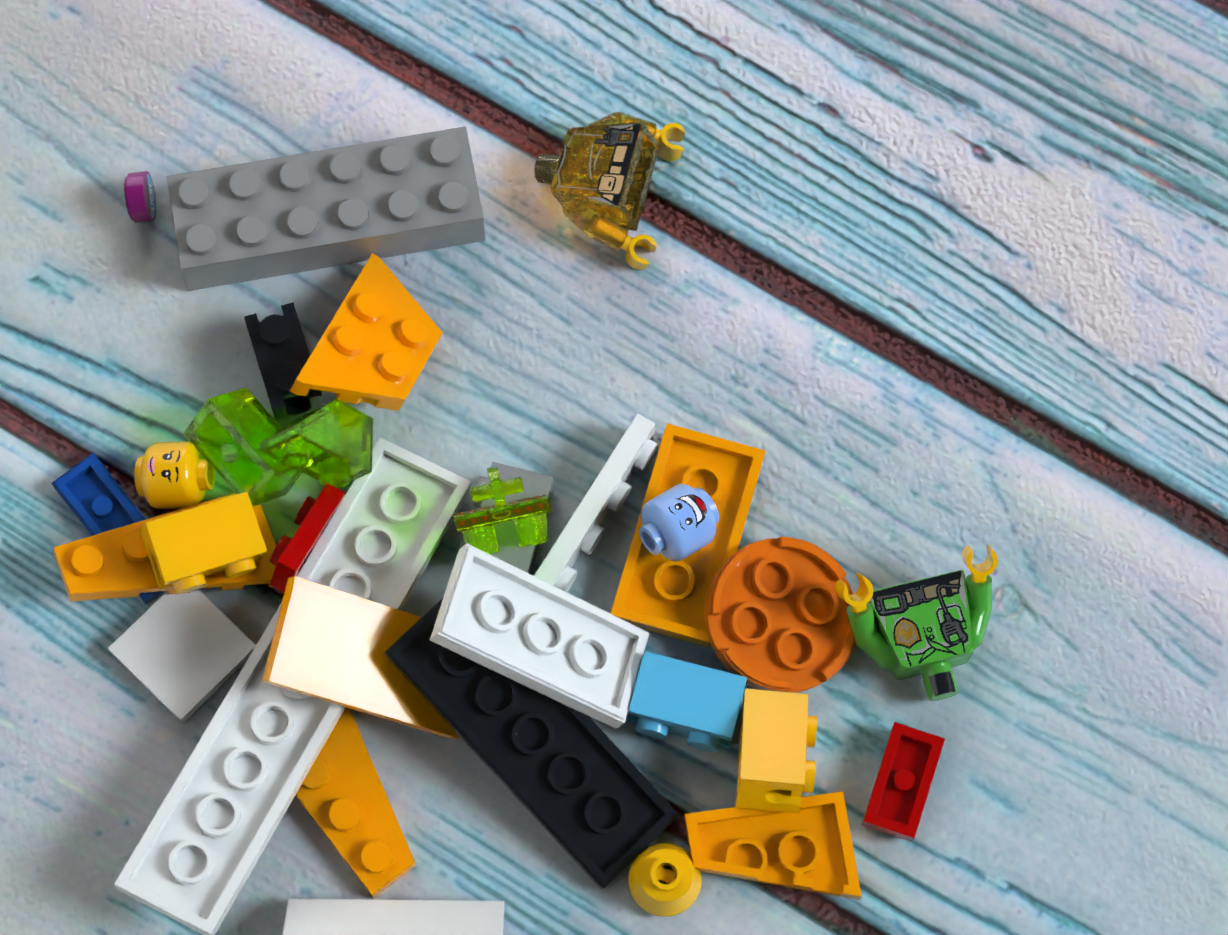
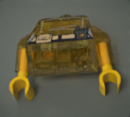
(606, 177)

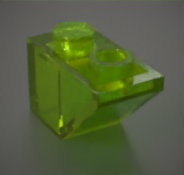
(326, 444)

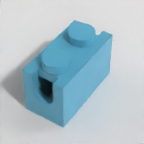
(686, 701)

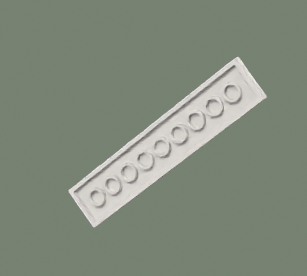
(270, 736)

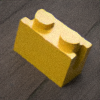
(203, 543)
(773, 751)

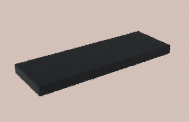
(542, 754)

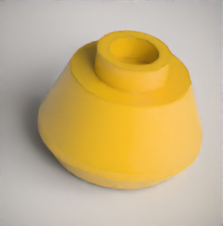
(682, 881)

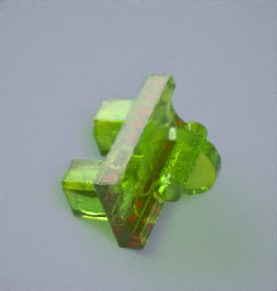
(527, 513)

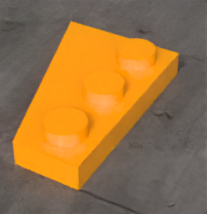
(779, 847)

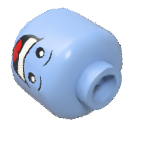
(678, 522)

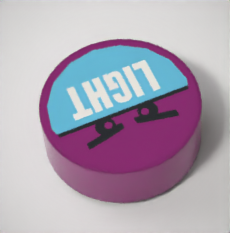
(140, 196)

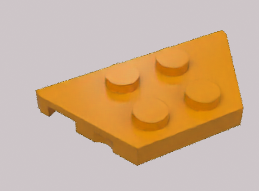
(372, 343)

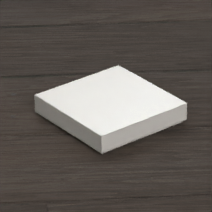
(182, 650)

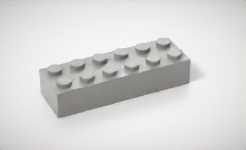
(325, 208)

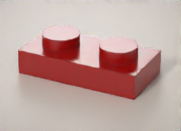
(312, 519)
(903, 781)

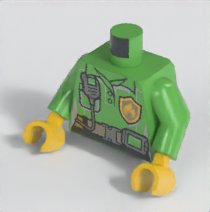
(924, 622)

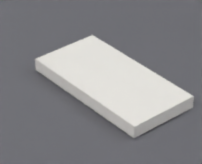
(540, 636)

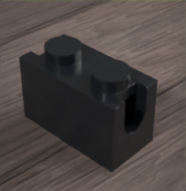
(280, 357)

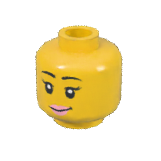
(173, 475)

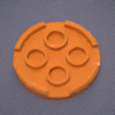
(779, 616)

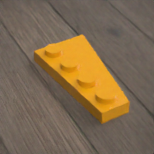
(119, 567)
(353, 809)

